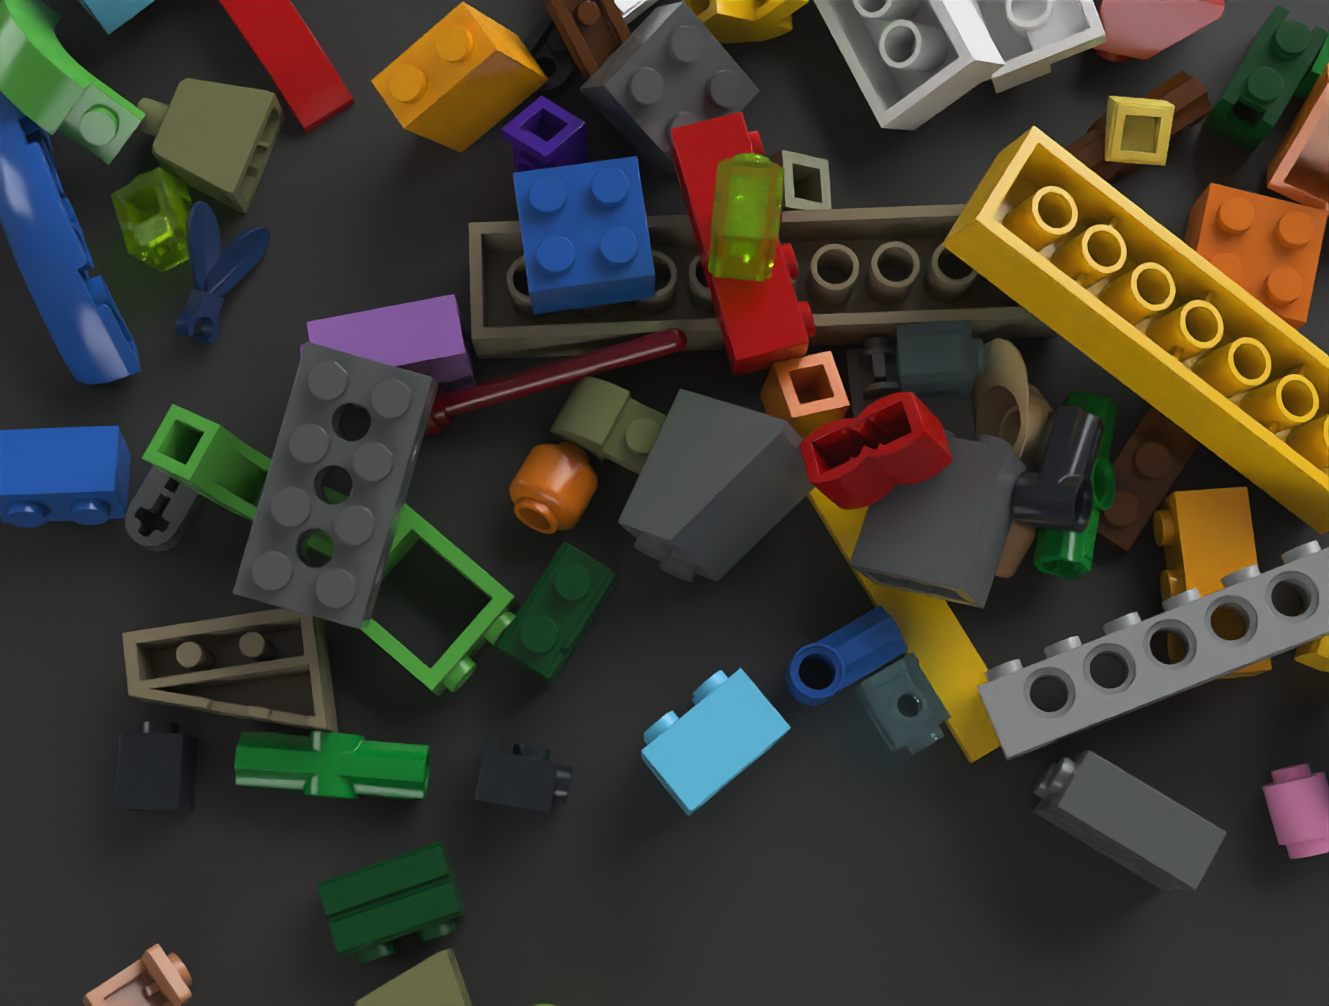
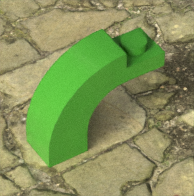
(54, 87)
(219, 467)

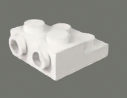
(1037, 34)

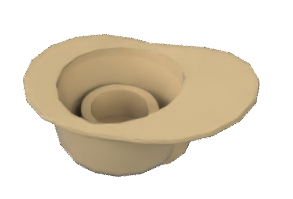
(1007, 403)

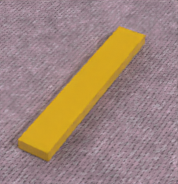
(929, 632)

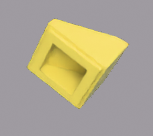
(1138, 130)

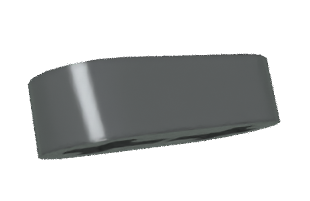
(151, 499)

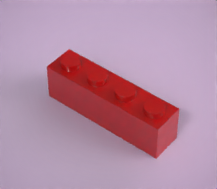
(756, 318)

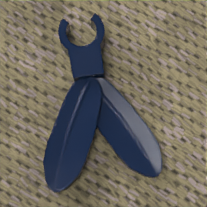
(215, 272)

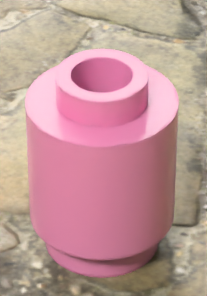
(1299, 809)

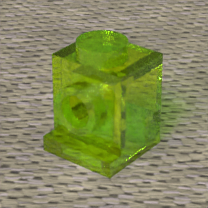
(154, 218)

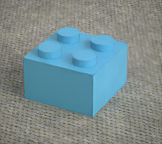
(713, 739)

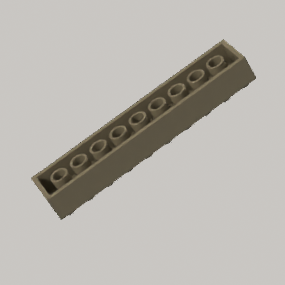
(854, 267)

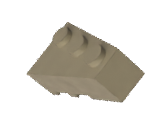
(238, 666)

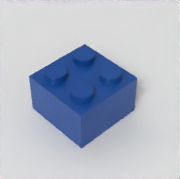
(585, 235)

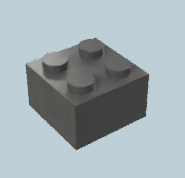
(665, 79)

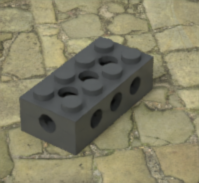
(293, 495)

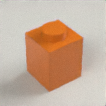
(805, 392)

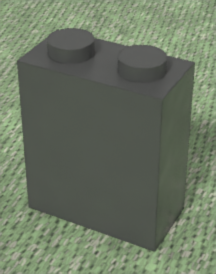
(947, 530)
(1127, 820)

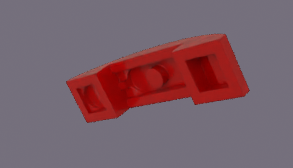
(291, 58)

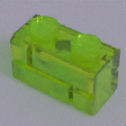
(746, 217)

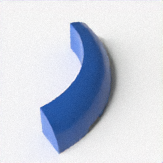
(55, 256)

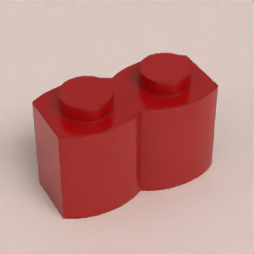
(884, 446)

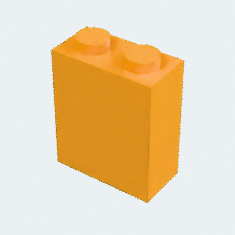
(459, 79)

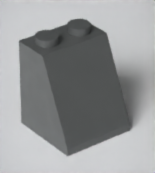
(713, 486)

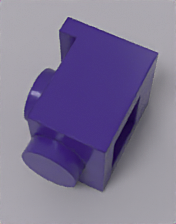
(534, 138)

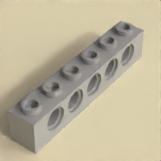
(1206, 657)

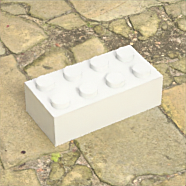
(911, 54)

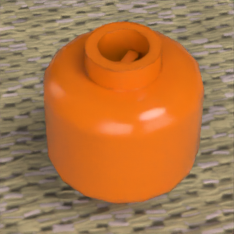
(553, 487)

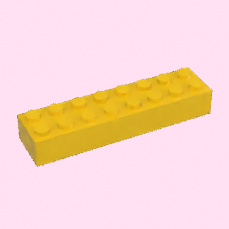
(1154, 317)

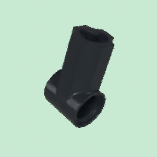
(1059, 486)

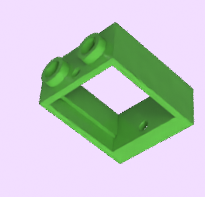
(489, 625)

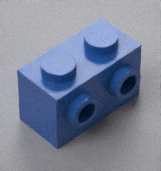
(63, 475)

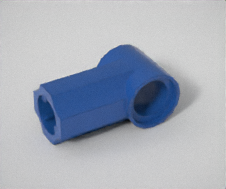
(847, 655)

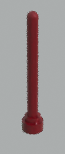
(551, 375)

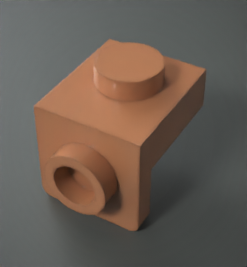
(147, 982)

